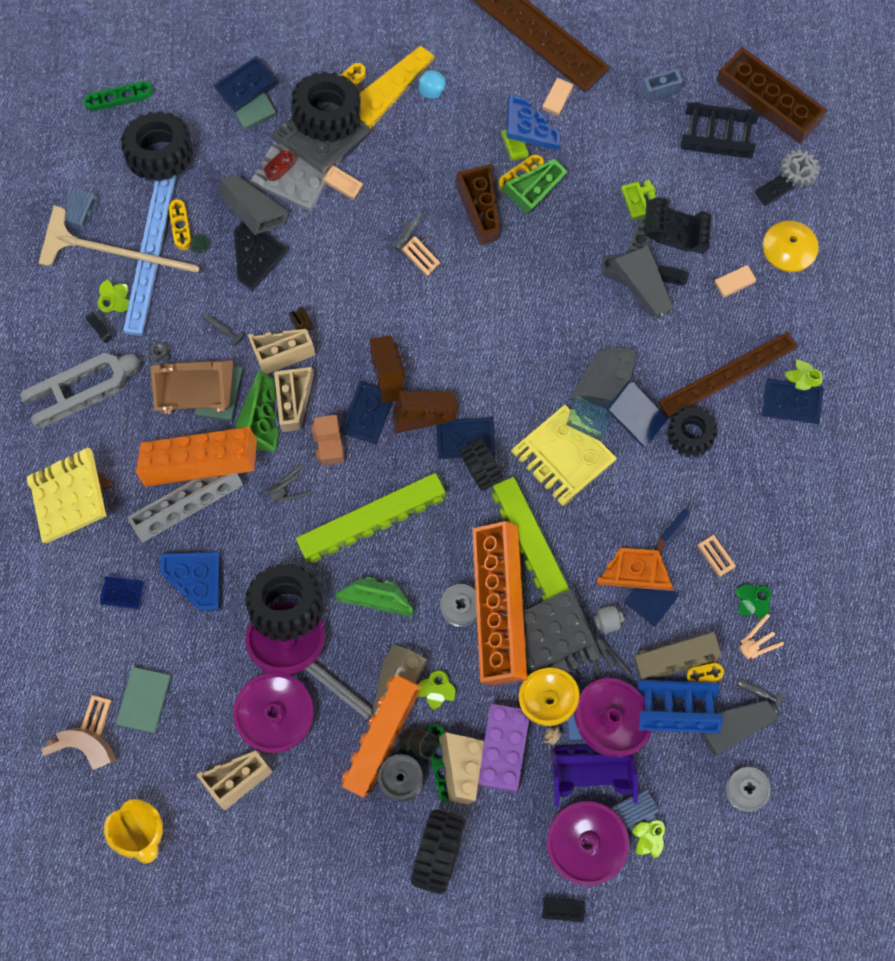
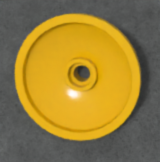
(790, 255)
(544, 686)

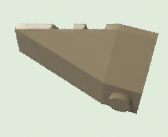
(399, 662)

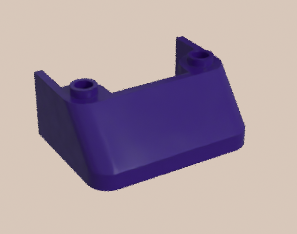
(586, 767)

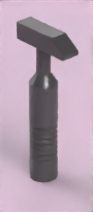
(223, 329)
(759, 692)

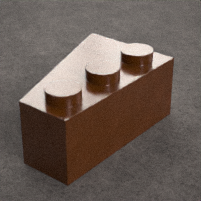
(387, 367)
(423, 409)

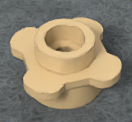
(552, 735)

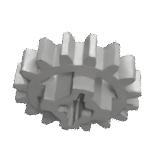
(791, 166)

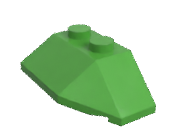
(376, 596)

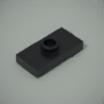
(774, 190)
(563, 909)

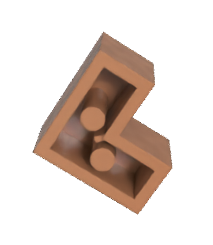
(328, 435)

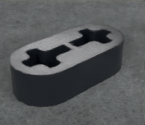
(673, 275)
(98, 327)

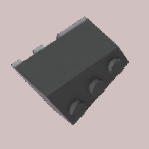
(605, 376)

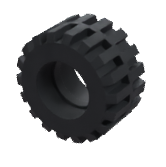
(696, 417)
(481, 464)

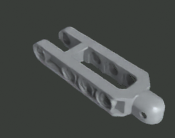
(122, 368)

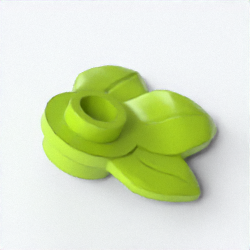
(115, 295)
(804, 376)
(437, 692)
(649, 840)

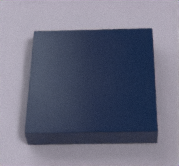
(651, 603)

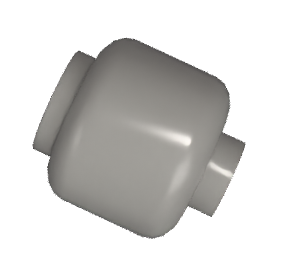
(608, 619)

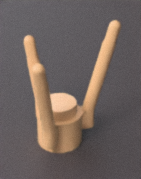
(750, 647)

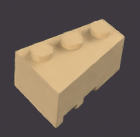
(281, 349)
(292, 396)
(462, 766)
(235, 778)

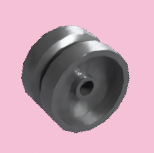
(400, 790)

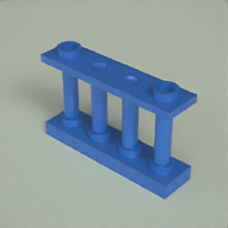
(679, 721)

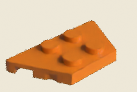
(636, 570)

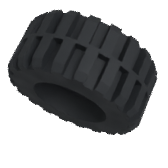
(326, 124)
(153, 129)
(290, 622)
(437, 851)

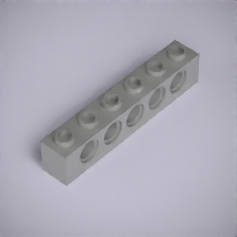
(181, 504)

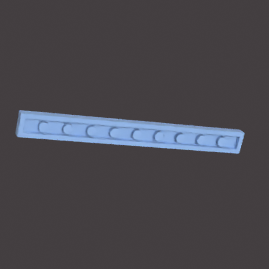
(151, 245)

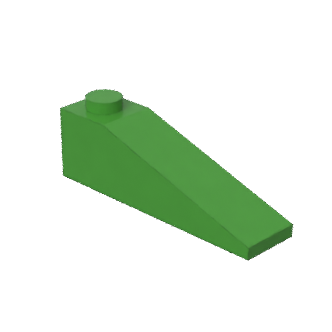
(259, 412)

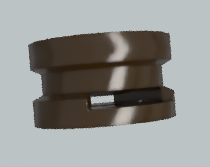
(302, 318)

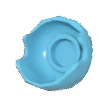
(431, 84)

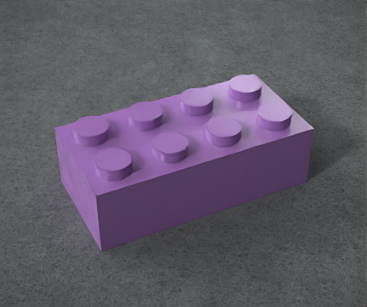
(503, 749)

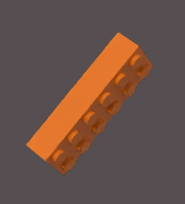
(196, 456)
(381, 736)

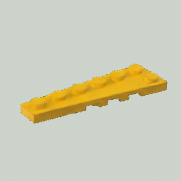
(389, 87)

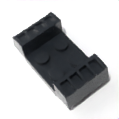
(677, 228)

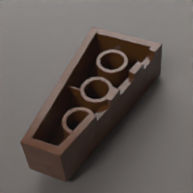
(478, 199)

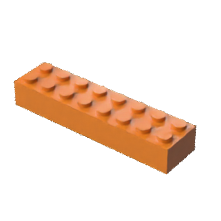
(499, 604)

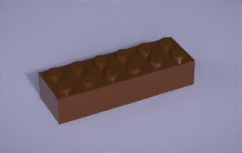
(771, 95)

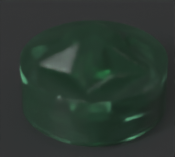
(199, 244)

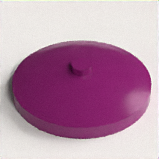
(285, 656)
(273, 713)
(610, 718)
(588, 843)

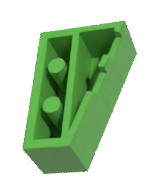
(534, 185)

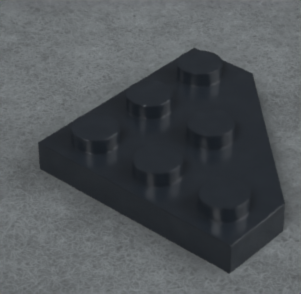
(255, 255)

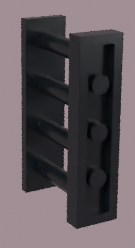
(719, 146)

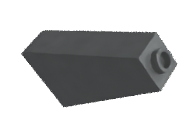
(251, 205)
(643, 280)
(739, 725)

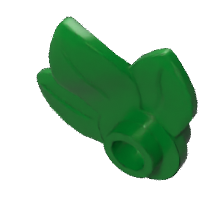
(751, 602)

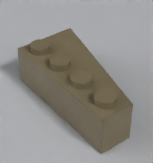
(677, 657)

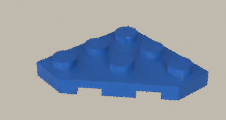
(528, 125)
(194, 577)

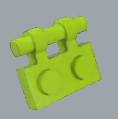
(635, 199)

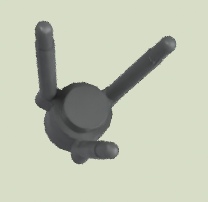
(404, 238)
(277, 490)
(604, 649)

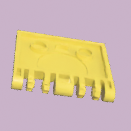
(566, 454)
(69, 497)

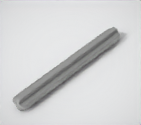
(340, 690)

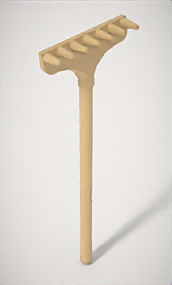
(59, 237)

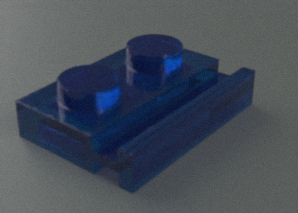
(121, 593)

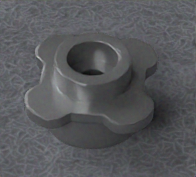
(155, 348)

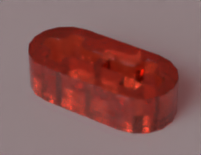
(278, 165)

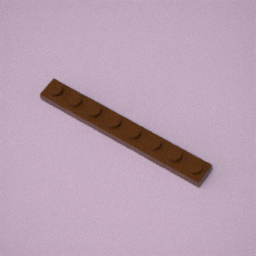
(728, 374)

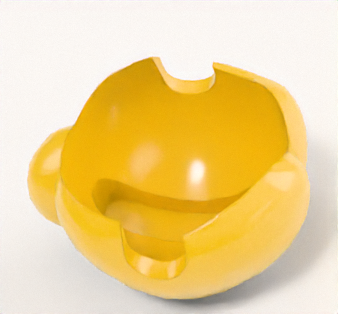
(134, 830)

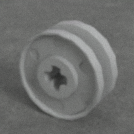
(448, 605)
(754, 779)

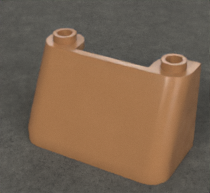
(192, 385)

